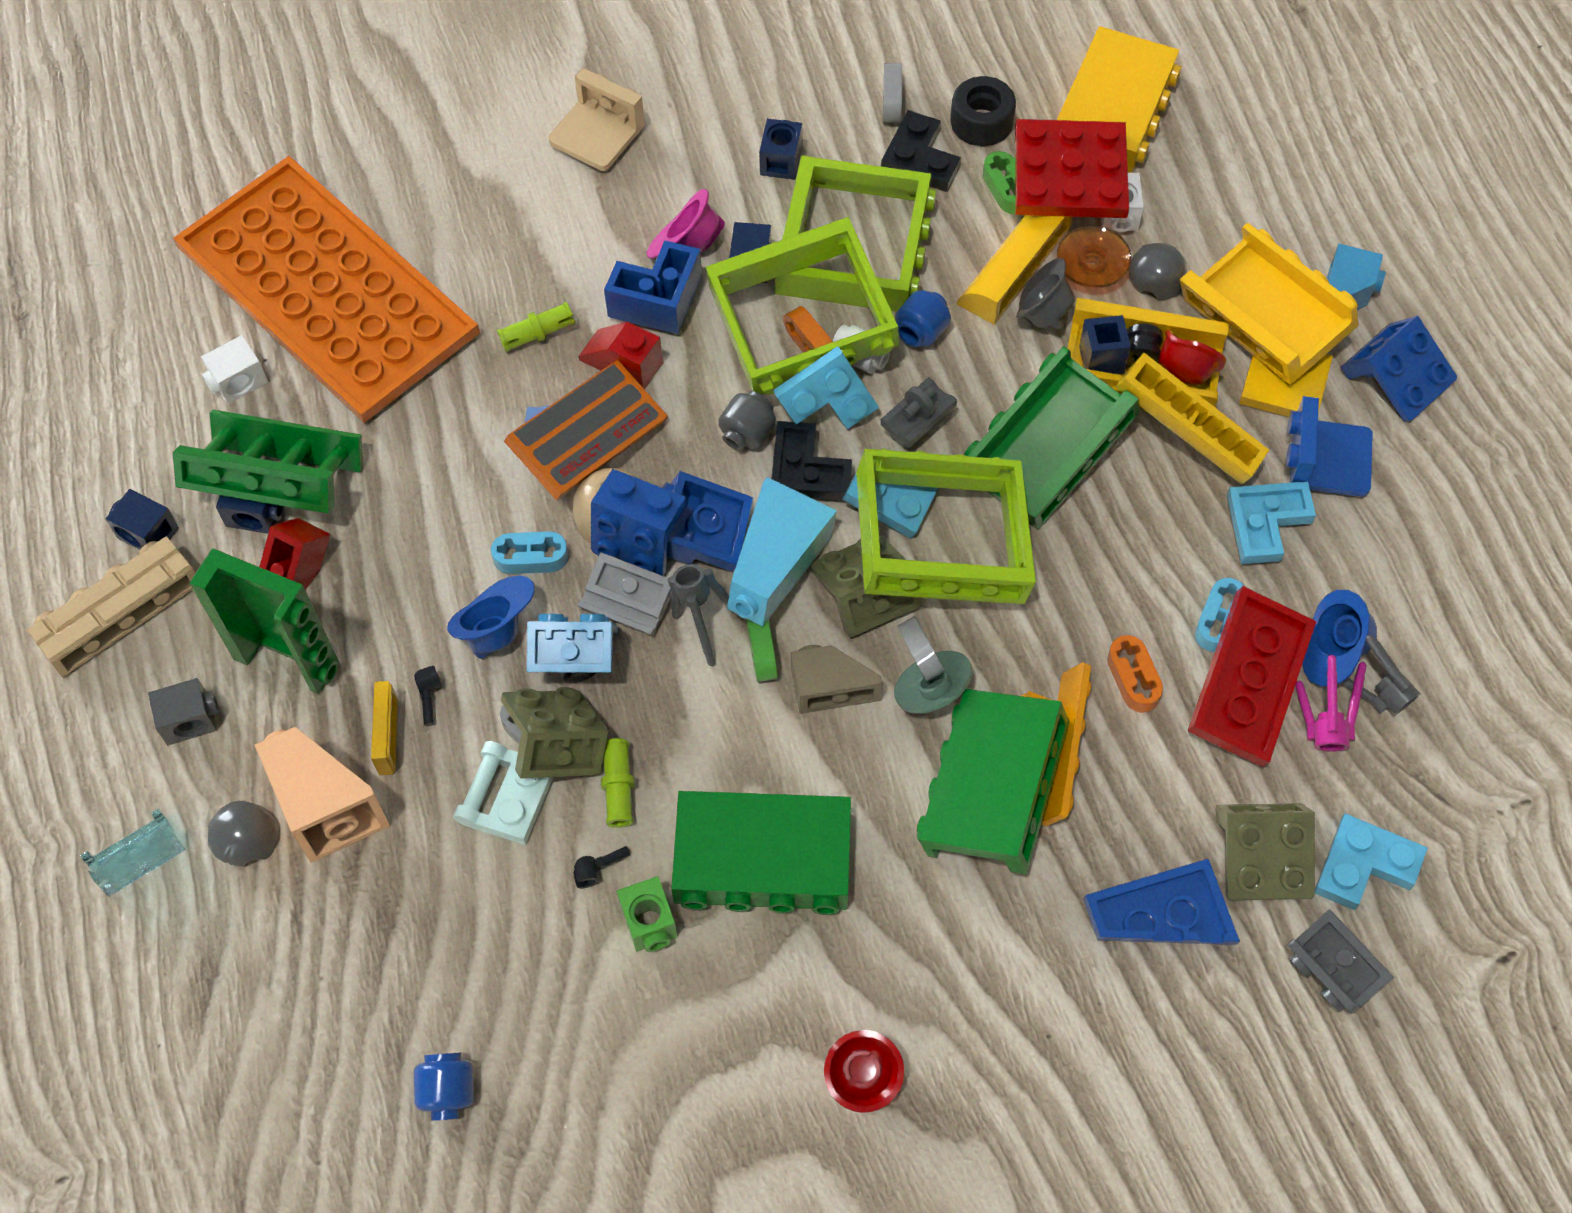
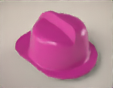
(694, 226)

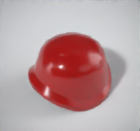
(1190, 360)
(863, 1071)

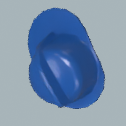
(492, 617)
(1339, 631)

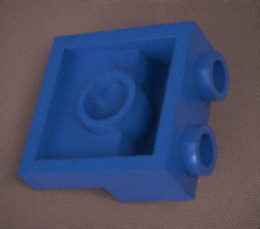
(710, 524)

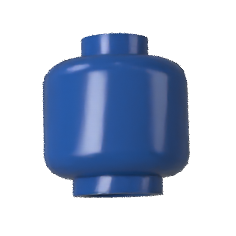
(922, 318)
(443, 1085)

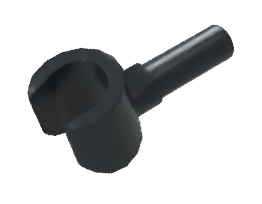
(427, 681)
(587, 867)

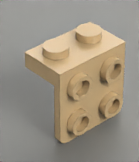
(600, 121)

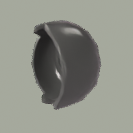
(1158, 270)
(242, 833)

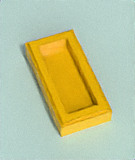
(384, 728)

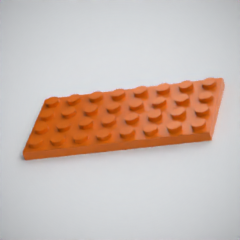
(327, 288)

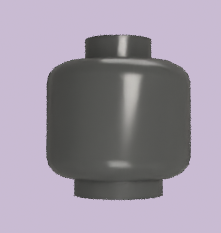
(747, 421)

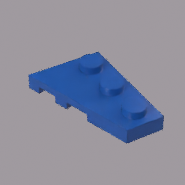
(1164, 908)

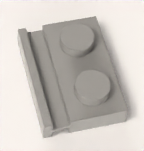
(626, 594)

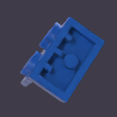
(1405, 365)

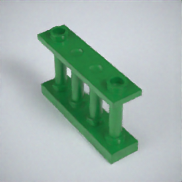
(267, 480)

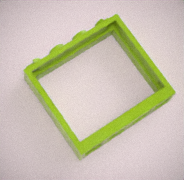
(864, 179)
(788, 256)
(944, 579)

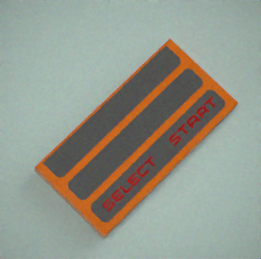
(585, 429)

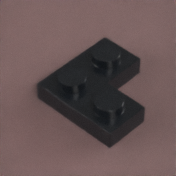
(913, 151)
(801, 471)

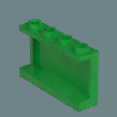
(1057, 431)
(264, 610)
(994, 778)
(761, 851)

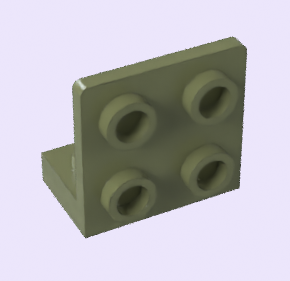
(843, 577)
(557, 733)
(1269, 850)

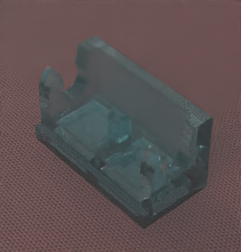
(134, 855)

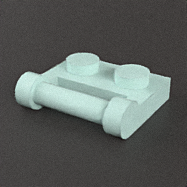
(515, 804)

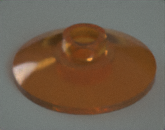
(1097, 246)

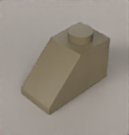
(831, 679)

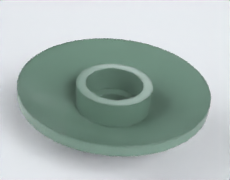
(923, 696)

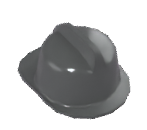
(1047, 296)

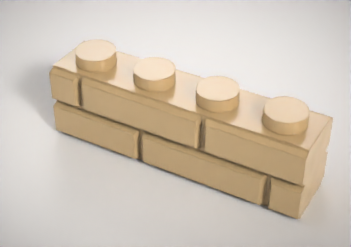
(112, 606)

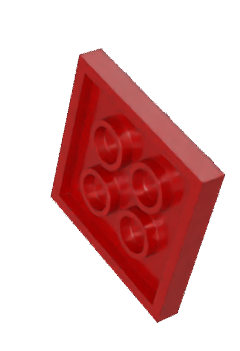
(1071, 168)

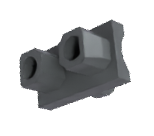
(917, 413)

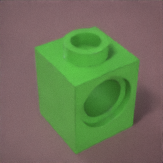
(642, 898)

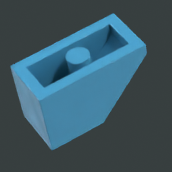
(1356, 273)

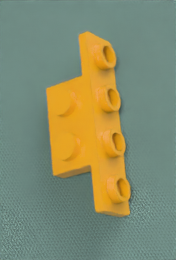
(1073, 694)

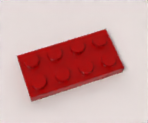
(1252, 676)

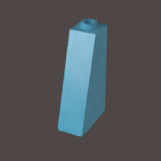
(777, 550)

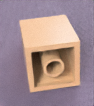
(318, 794)

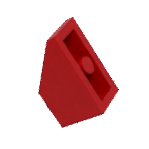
(632, 346)
(295, 550)

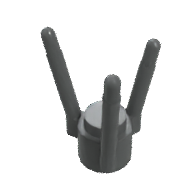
(691, 587)
(1394, 690)

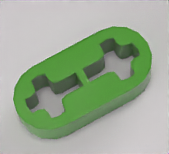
(999, 184)
(762, 651)

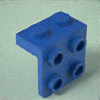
(1328, 453)
(634, 520)

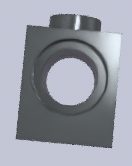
(183, 711)

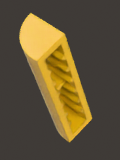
(1013, 265)
(1193, 419)

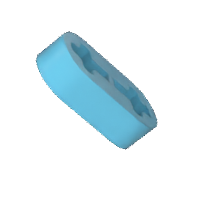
(529, 552)
(1213, 611)

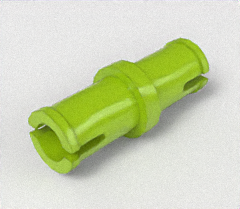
(536, 327)
(617, 783)

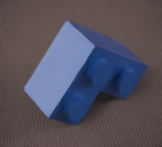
(656, 295)

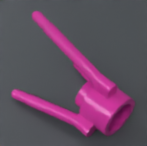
(1331, 730)

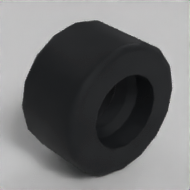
(983, 94)

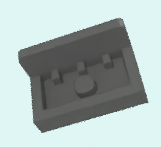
(1339, 962)

